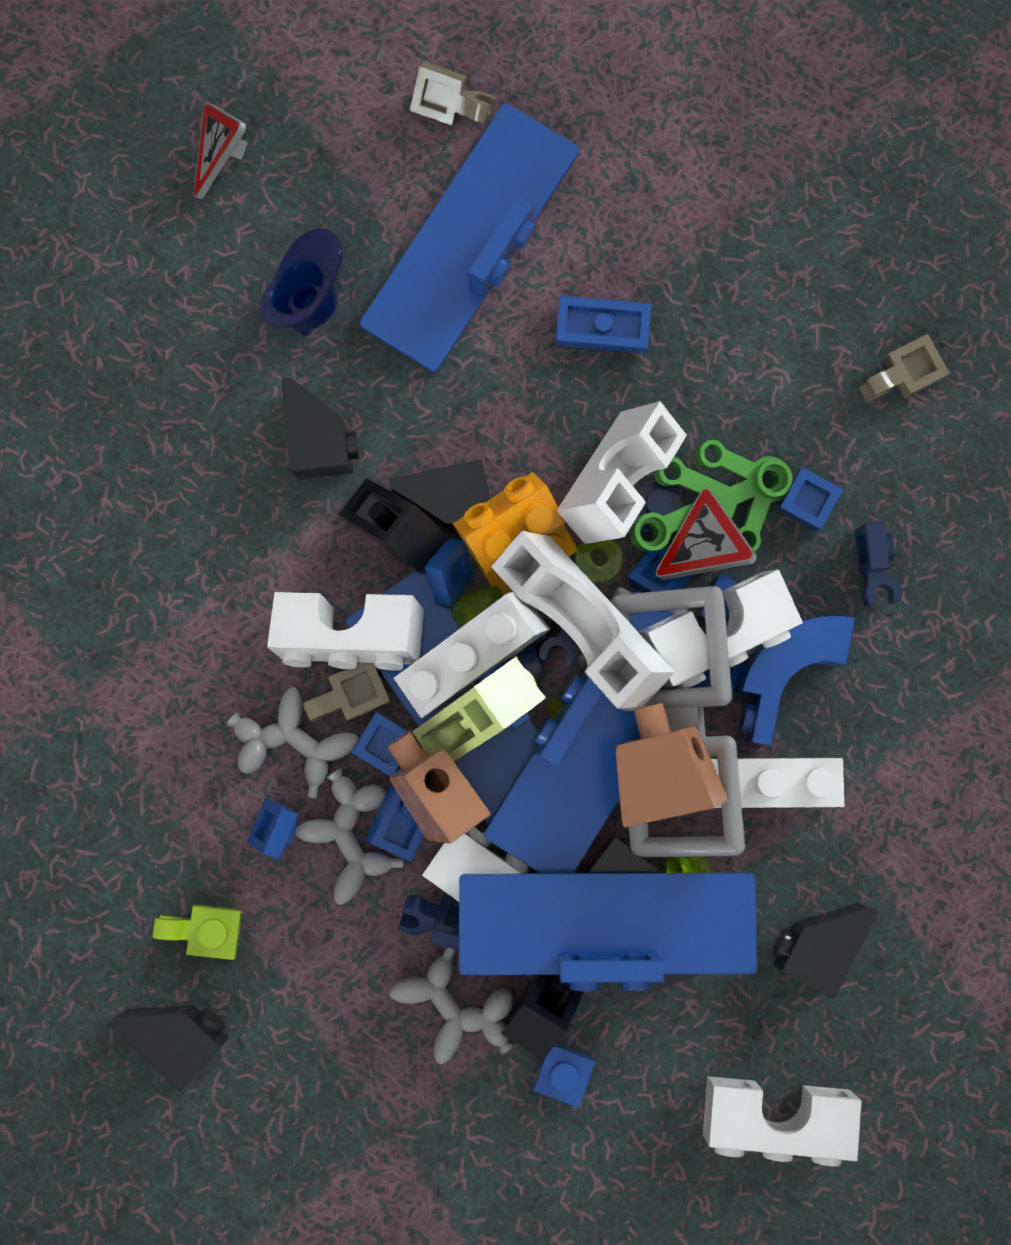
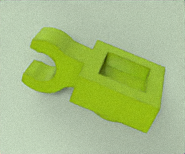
(209, 931)

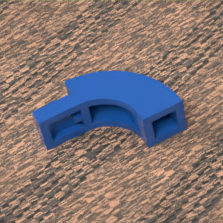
(769, 669)

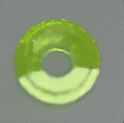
(599, 573)

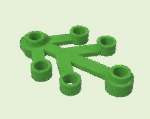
(728, 496)

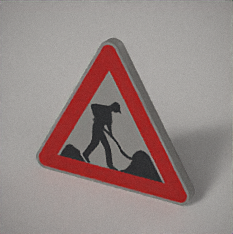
(218, 140)
(705, 542)

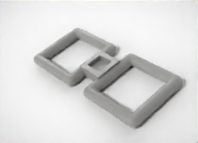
(685, 709)

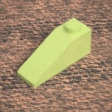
(481, 711)

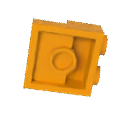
(495, 524)

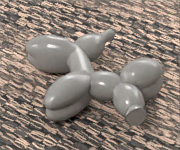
(287, 730)
(339, 829)
(470, 1019)

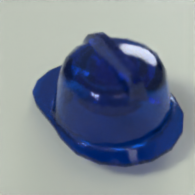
(303, 285)

